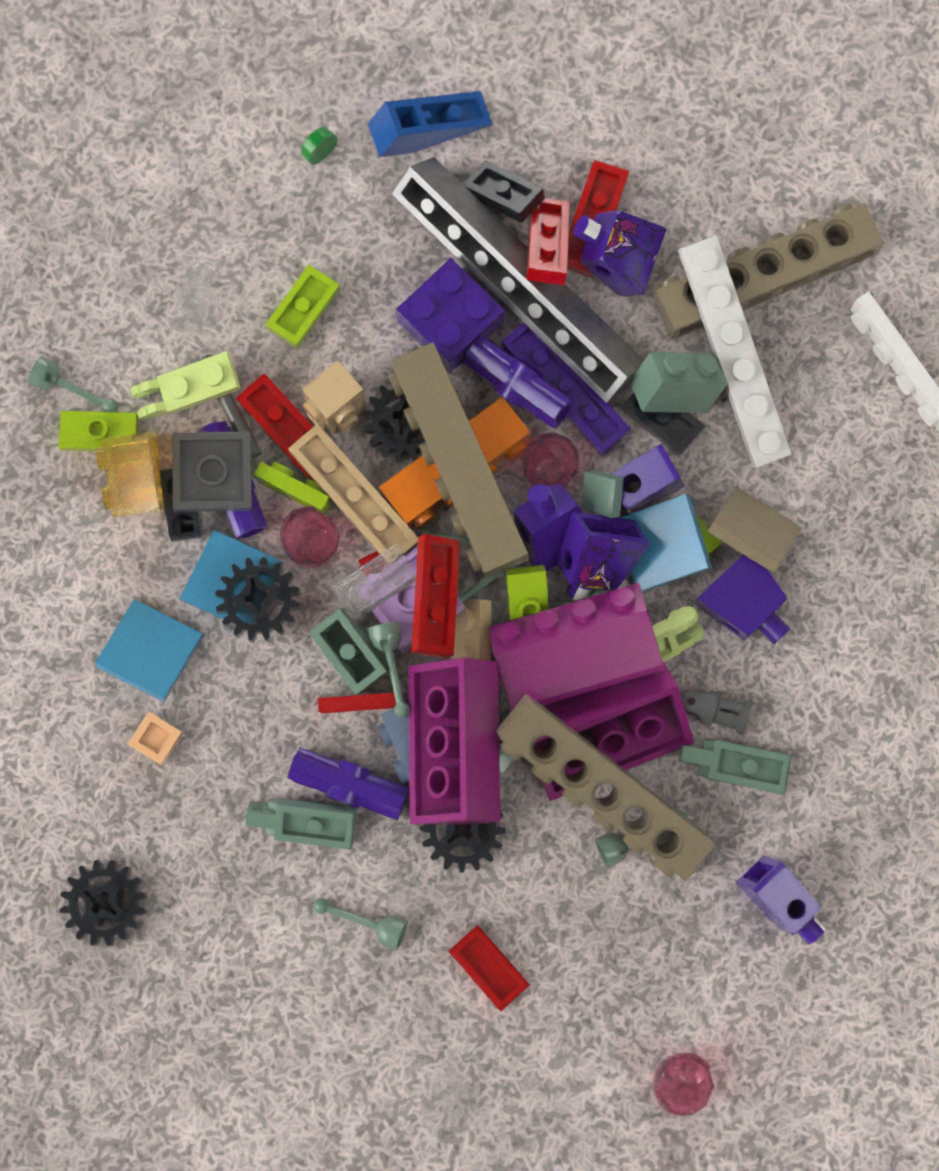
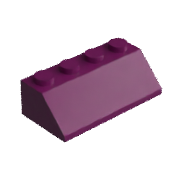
(576, 647)
(624, 721)
(454, 742)

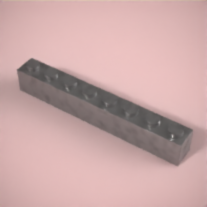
(501, 264)

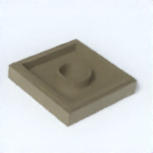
(755, 530)

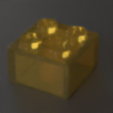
(131, 474)

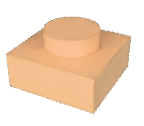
(155, 738)

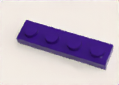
(589, 412)

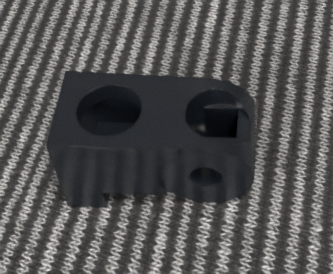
(180, 524)

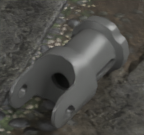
(708, 706)

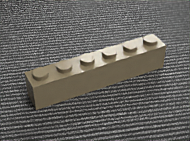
(459, 460)

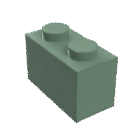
(678, 382)
(351, 651)

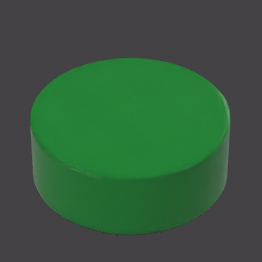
(319, 145)

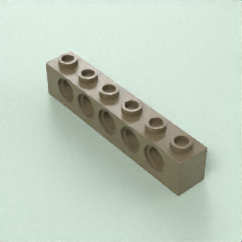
(851, 224)
(688, 842)

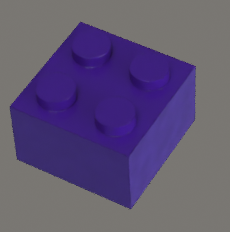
(450, 313)

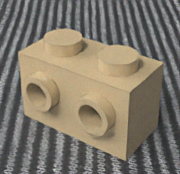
(334, 400)

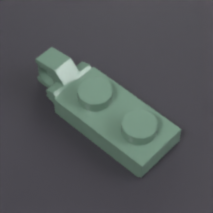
(739, 765)
(304, 822)

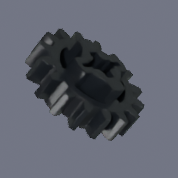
(389, 418)
(240, 603)
(475, 843)
(114, 887)

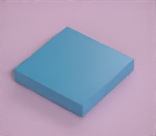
(674, 546)
(216, 562)
(148, 650)

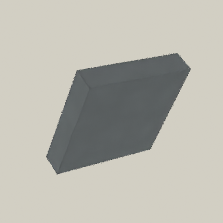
(211, 471)

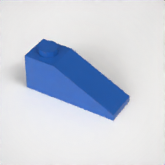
(426, 121)

